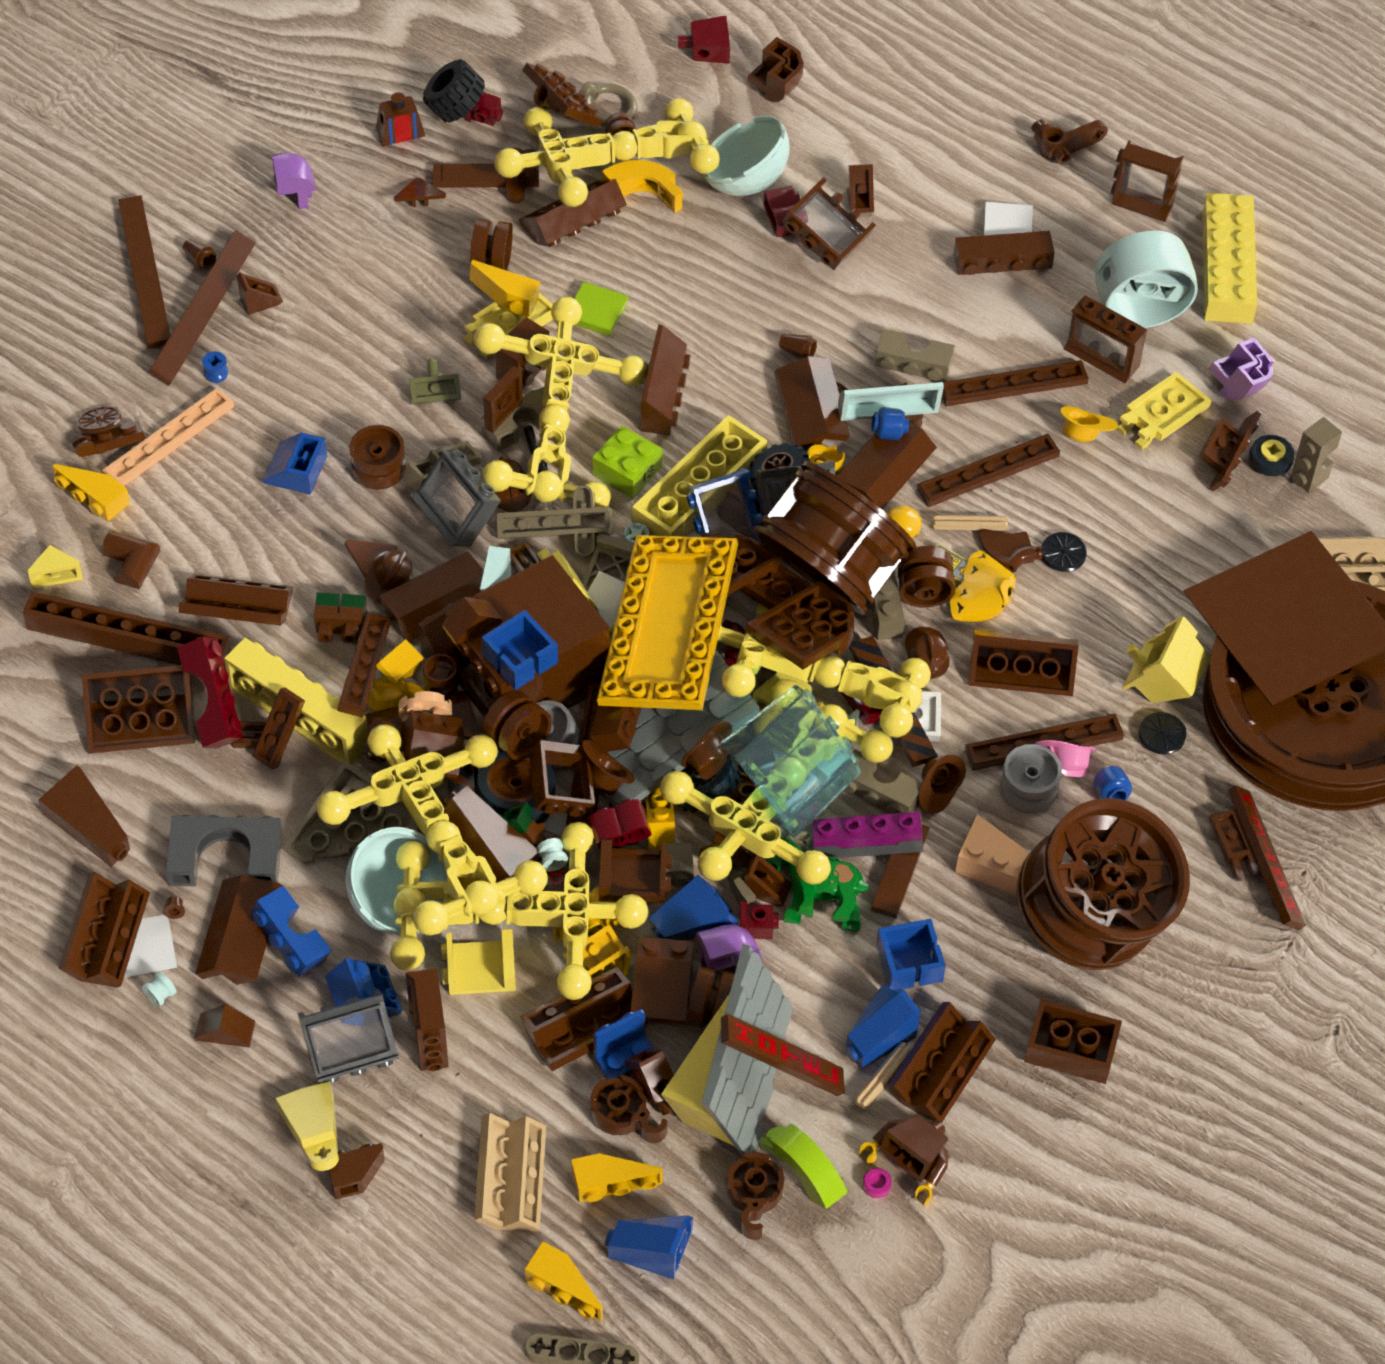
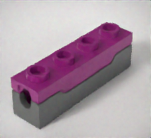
(868, 835)

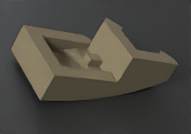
(739, 888)

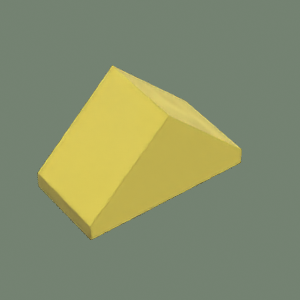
(54, 568)

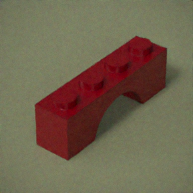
(220, 721)

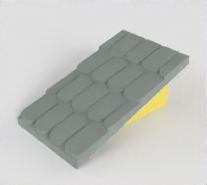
(668, 734)
(720, 1086)

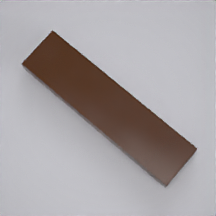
(896, 881)

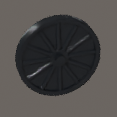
(1063, 551)
(1162, 733)

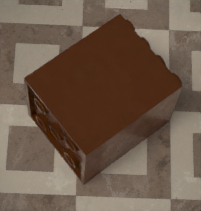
(564, 615)

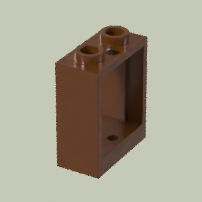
(565, 755)

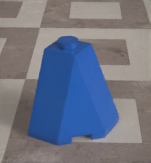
(692, 910)
(882, 1026)
(651, 1243)

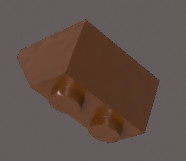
(432, 733)

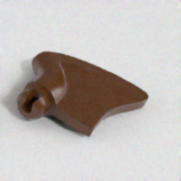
(1009, 548)

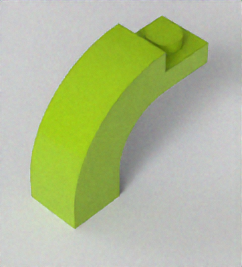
(808, 1163)

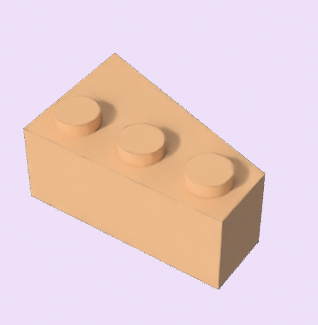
(991, 857)

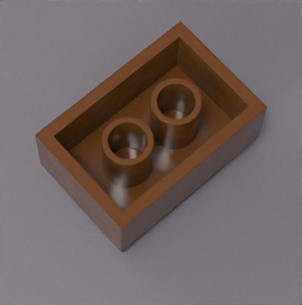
(1073, 1041)

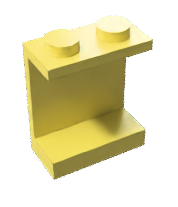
(479, 965)

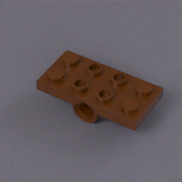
(560, 96)

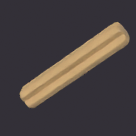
(970, 522)
(882, 1076)

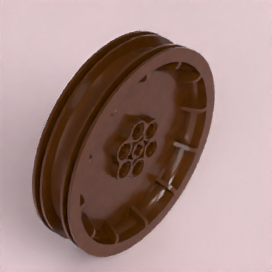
(1292, 749)

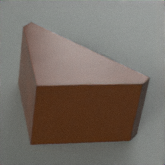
(257, 293)
(470, 619)
(766, 881)
(225, 1027)

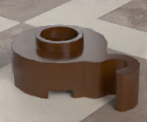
(628, 1118)
(754, 1199)

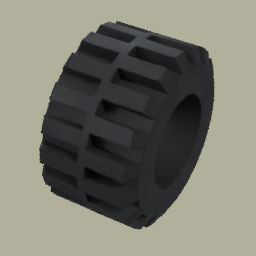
(453, 91)

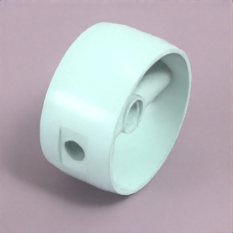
(1134, 279)

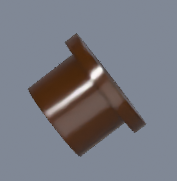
(174, 908)

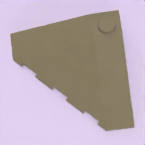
(318, 839)

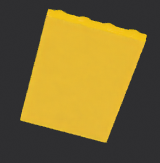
(668, 622)

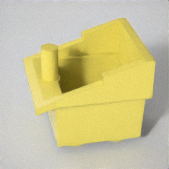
(1168, 663)

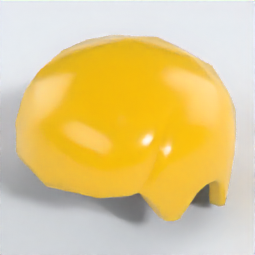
(819, 453)
(907, 519)

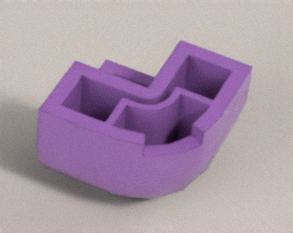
(293, 176)
(1244, 370)
(722, 946)

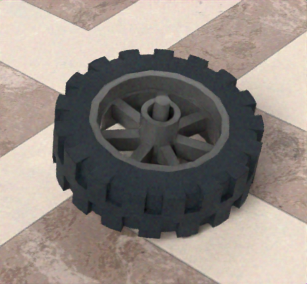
(718, 785)

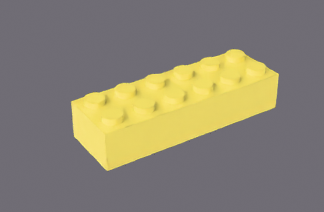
(1229, 258)
(721, 452)
(261, 676)

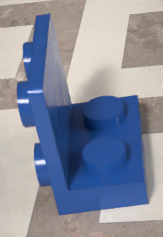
(619, 1042)

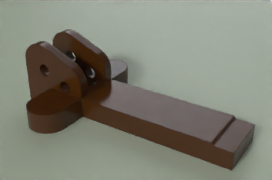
(485, 175)

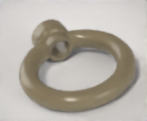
(592, 92)

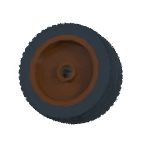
(510, 784)

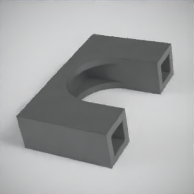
(194, 834)

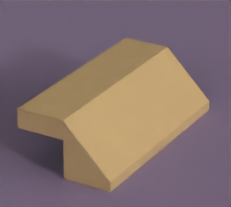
(1359, 557)
(510, 1173)

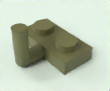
(435, 387)

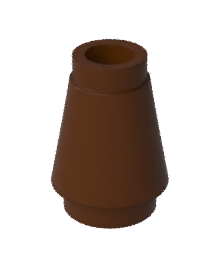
(200, 254)
(798, 344)

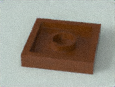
(503, 399)

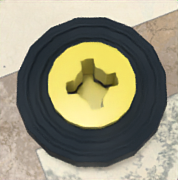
(1271, 455)

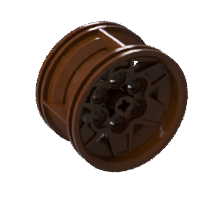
(834, 535)
(1141, 853)

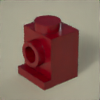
(487, 110)
(759, 920)

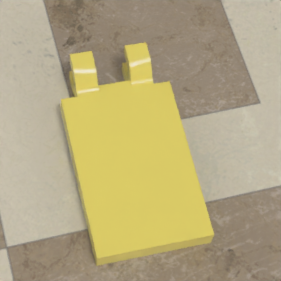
(507, 320)
(1163, 409)

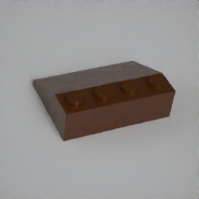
(138, 709)

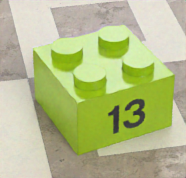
(627, 462)

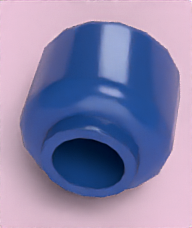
(889, 423)
(1112, 783)

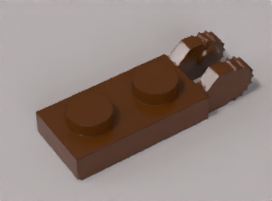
(114, 438)
(1234, 843)

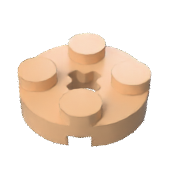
(424, 702)

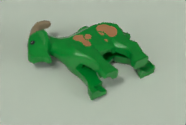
(840, 886)

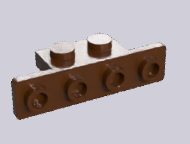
(1225, 446)

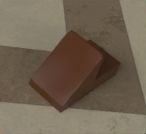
(861, 188)

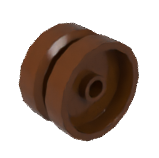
(491, 245)
(377, 457)
(926, 577)
(516, 724)
(707, 997)

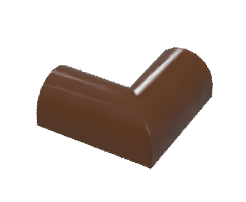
(136, 555)

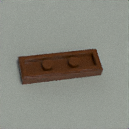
(278, 728)

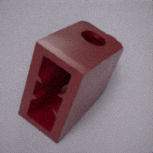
(708, 40)

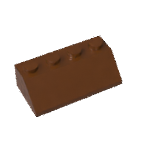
(557, 219)
(664, 382)
(1023, 662)

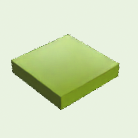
(600, 308)

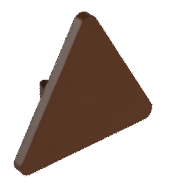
(419, 190)
(366, 552)

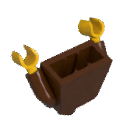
(914, 1147)

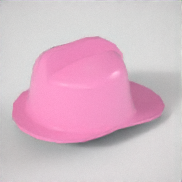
(1072, 757)

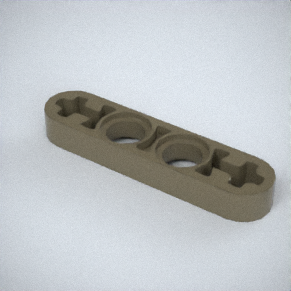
(583, 1349)

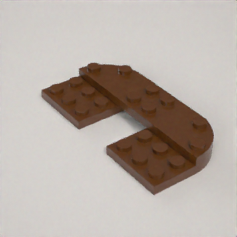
(802, 617)

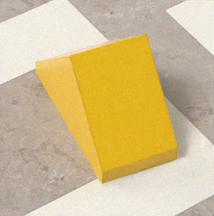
(401, 663)

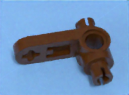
(1059, 145)

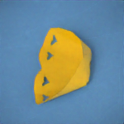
(984, 588)

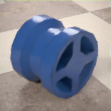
(219, 371)

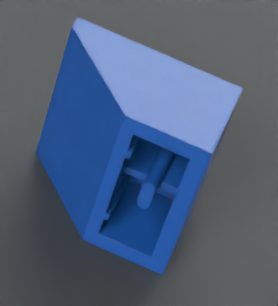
(297, 463)
(359, 980)

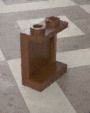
(634, 872)

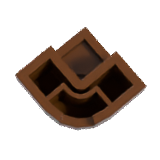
(779, 70)

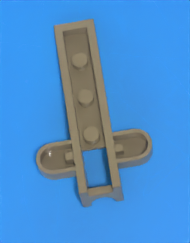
(559, 522)

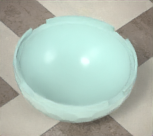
(750, 156)
(374, 876)

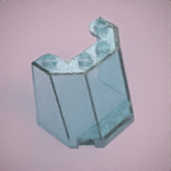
(794, 758)

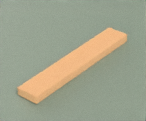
(169, 437)

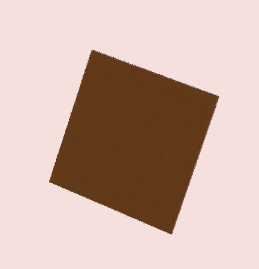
(1290, 617)

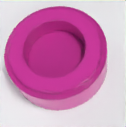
(876, 1183)

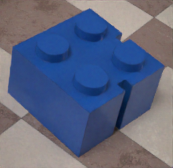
(520, 649)
(907, 954)

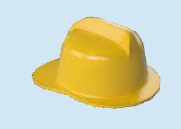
(1084, 425)
(387, 695)

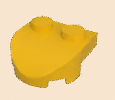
(604, 953)

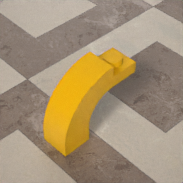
(646, 177)

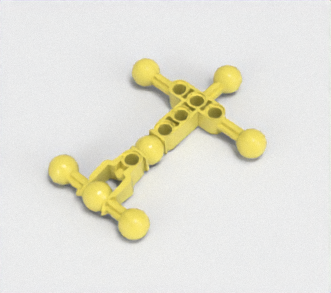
(560, 156)
(554, 416)
(877, 687)
(414, 784)
(577, 840)
(716, 862)

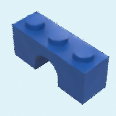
(300, 951)

